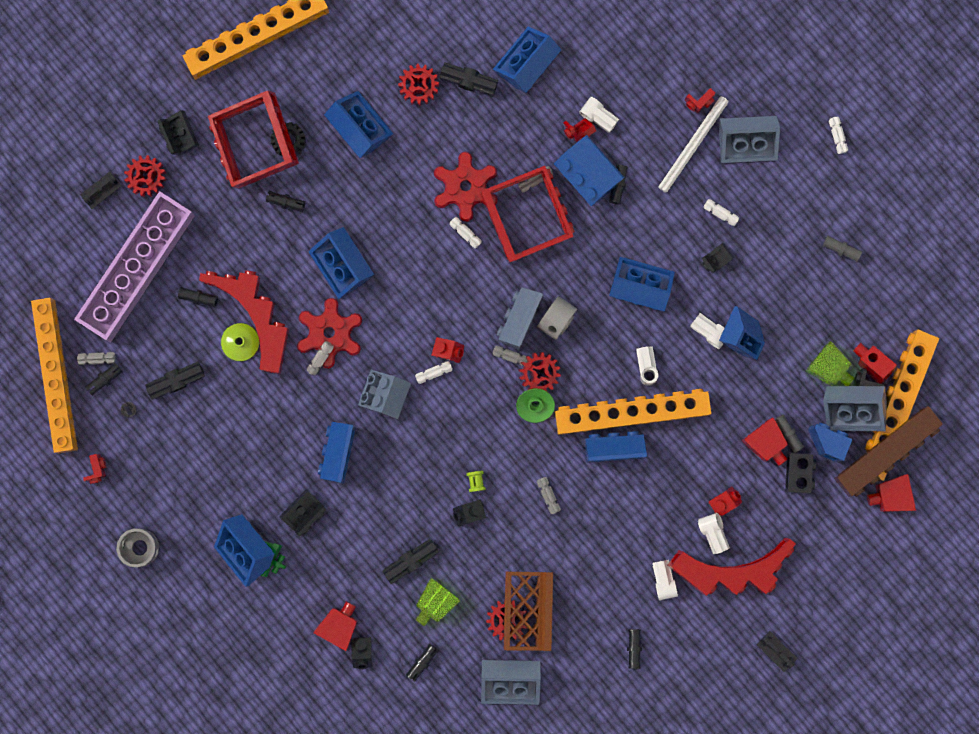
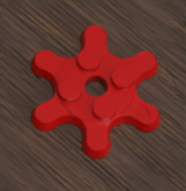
(453, 178)
(341, 325)

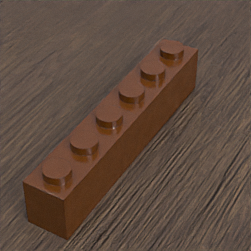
(888, 451)

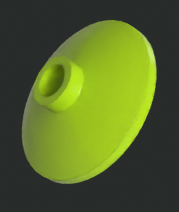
(246, 349)

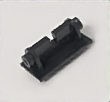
(100, 190)
(777, 651)

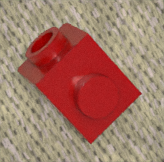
(705, 101)
(579, 130)
(448, 350)
(98, 464)
(726, 501)

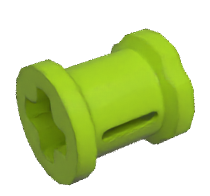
(476, 481)

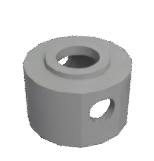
(557, 318)
(125, 547)

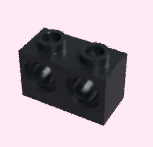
(793, 472)

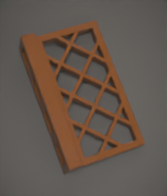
(543, 612)

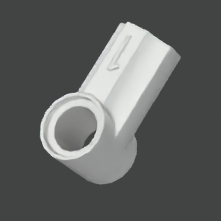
(596, 113)
(709, 330)
(647, 364)
(713, 529)
(665, 584)

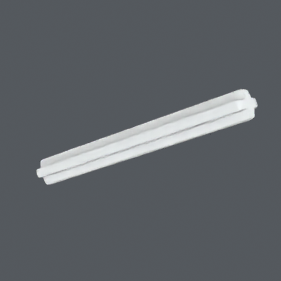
(693, 144)

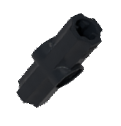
(468, 79)
(175, 380)
(410, 561)

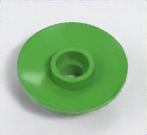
(535, 412)

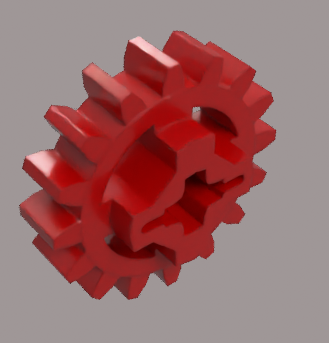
(413, 90)
(151, 172)
(543, 366)
(500, 627)

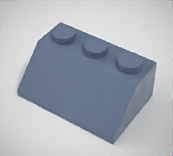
(749, 139)
(519, 318)
(855, 408)
(510, 682)

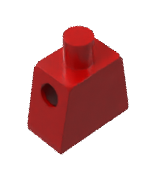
(878, 370)
(767, 442)
(893, 495)
(338, 626)

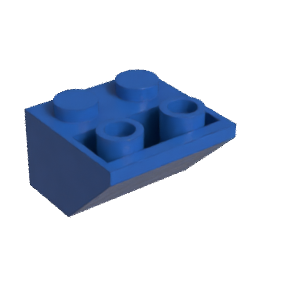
(743, 334)
(830, 443)

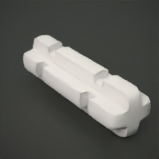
(838, 135)
(721, 212)
(465, 232)
(433, 372)

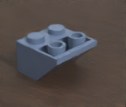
(384, 394)

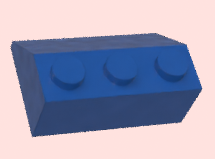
(527, 59)
(358, 124)
(589, 170)
(341, 262)
(642, 284)
(615, 447)
(337, 452)
(243, 549)

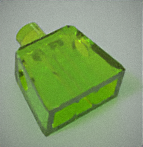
(831, 366)
(435, 602)

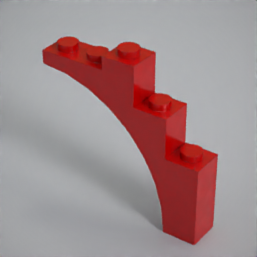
(245, 290)
(733, 578)

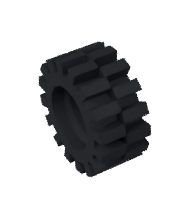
(299, 135)

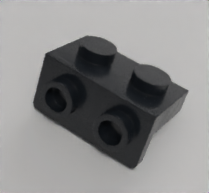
(178, 133)
(303, 513)

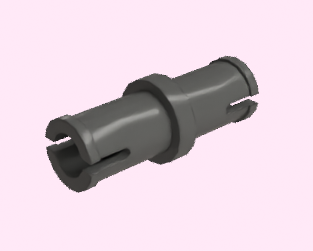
(842, 248)
(789, 433)

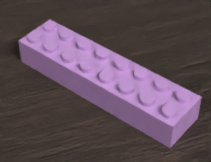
(134, 267)

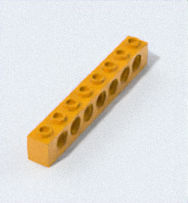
(251, 43)
(927, 344)
(54, 375)
(700, 400)

